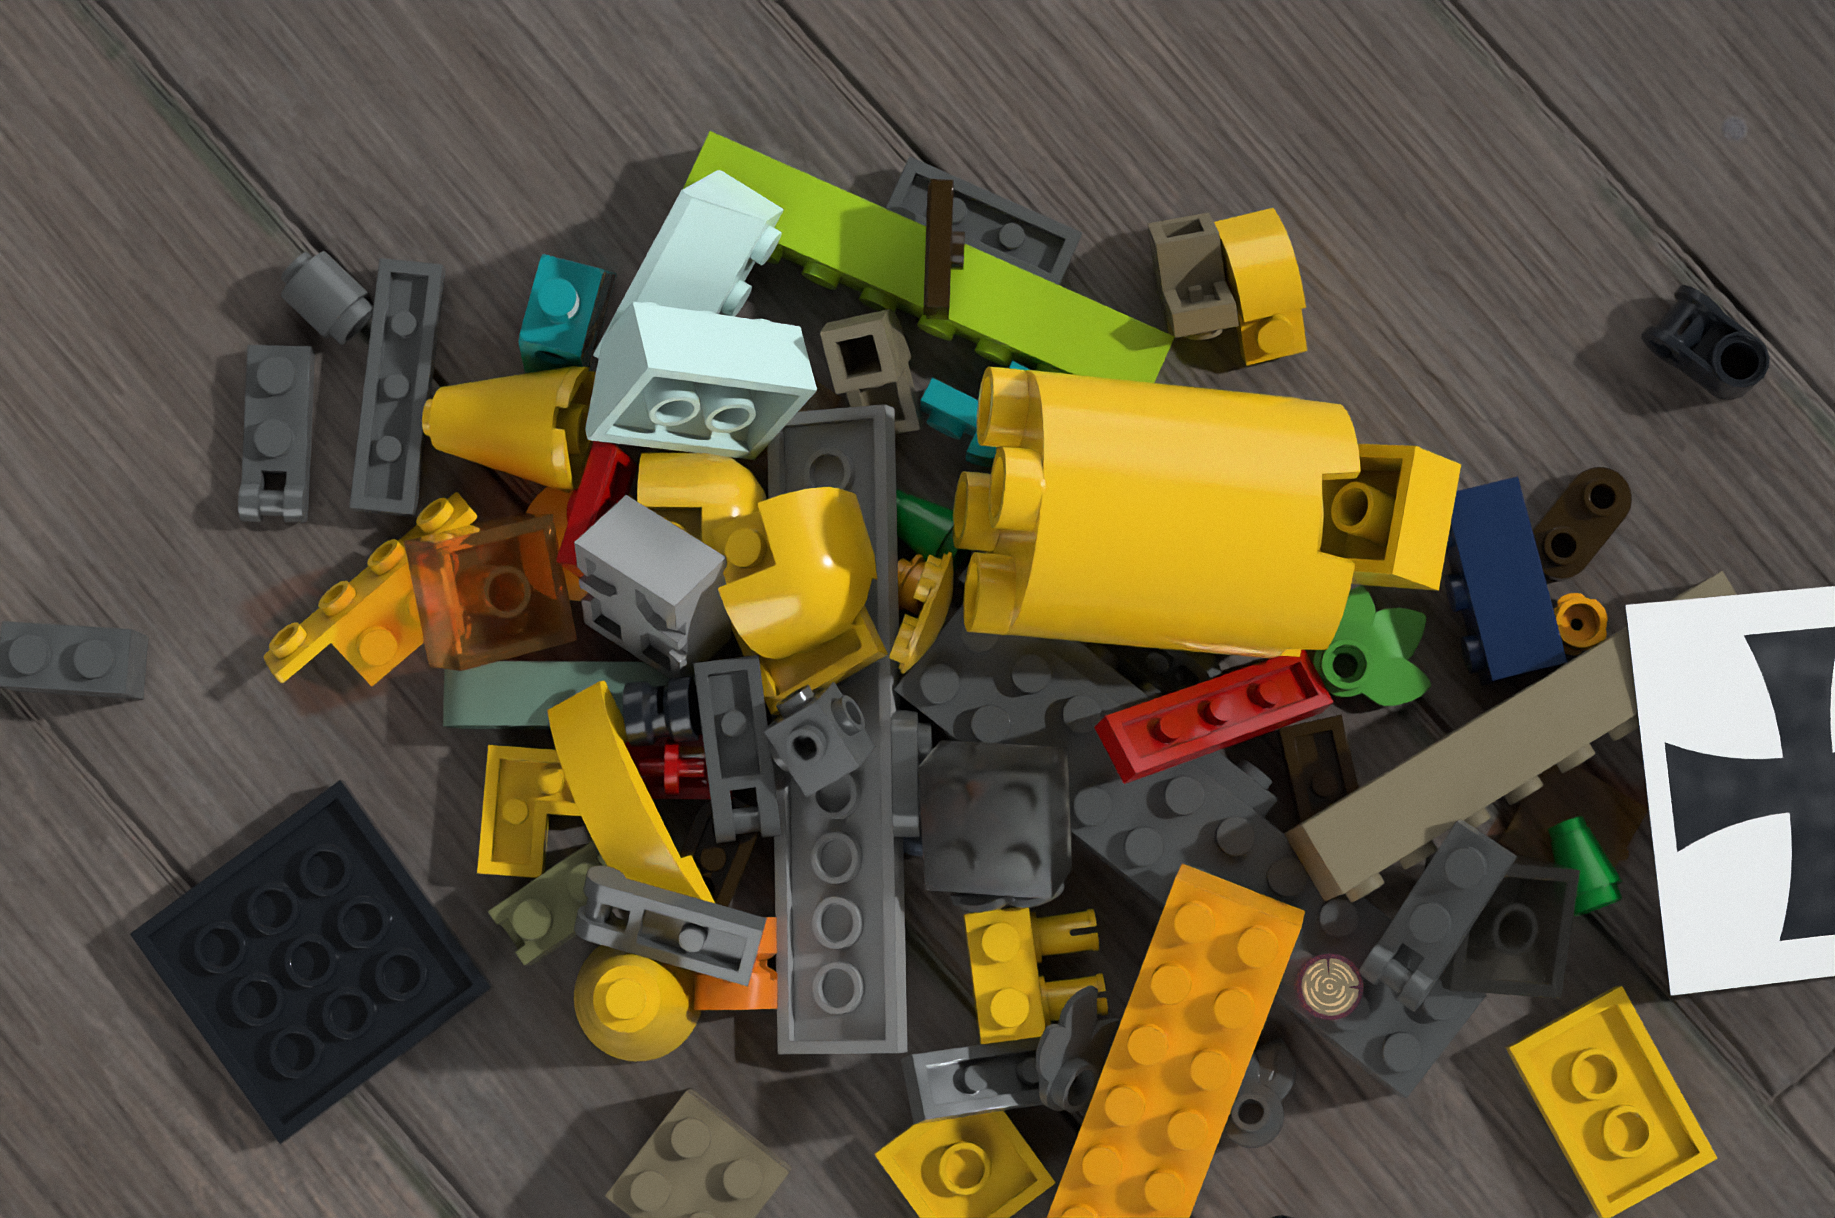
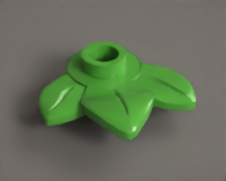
(1380, 651)

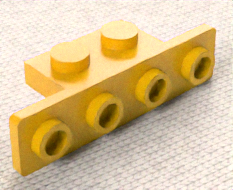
(374, 614)

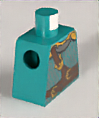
(564, 314)

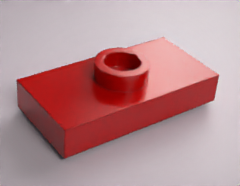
(603, 484)

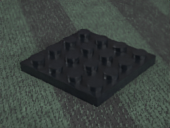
(311, 961)

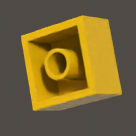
(1392, 516)

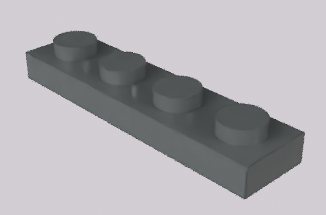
(397, 387)

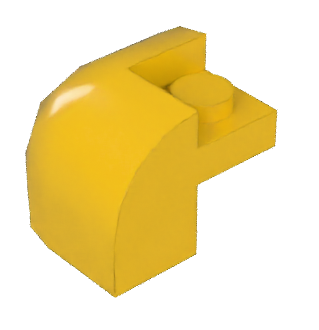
(697, 490)
(796, 570)

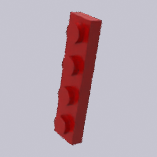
(1212, 715)

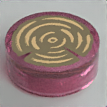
(1328, 986)

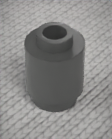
(326, 296)

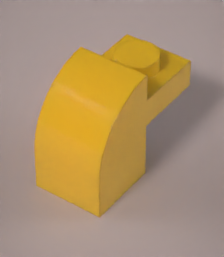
(1264, 284)

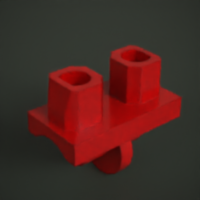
(673, 769)

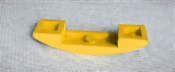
(613, 797)

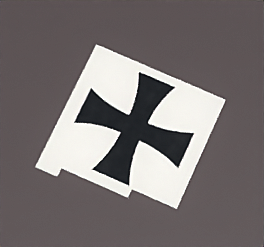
(1740, 782)

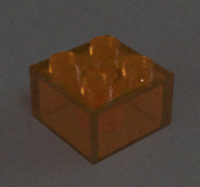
(490, 591)

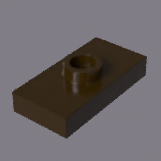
(943, 249)

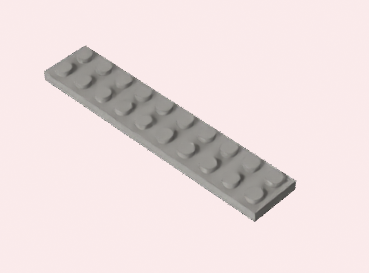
(837, 847)

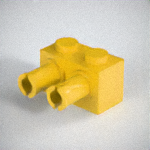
(1004, 972)

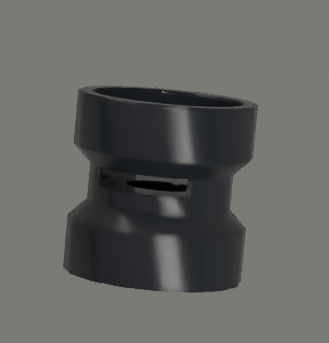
(661, 711)

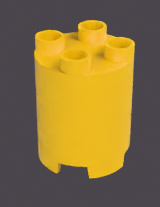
(1153, 515)

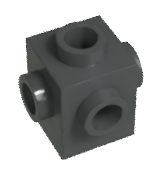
(818, 736)

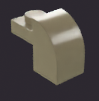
(1191, 277)
(871, 365)

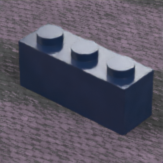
(1500, 585)

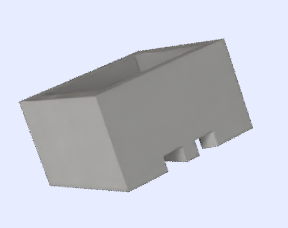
(653, 589)

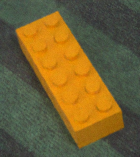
(1179, 1051)

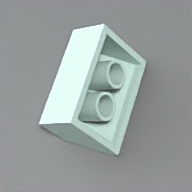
(706, 249)
(697, 381)

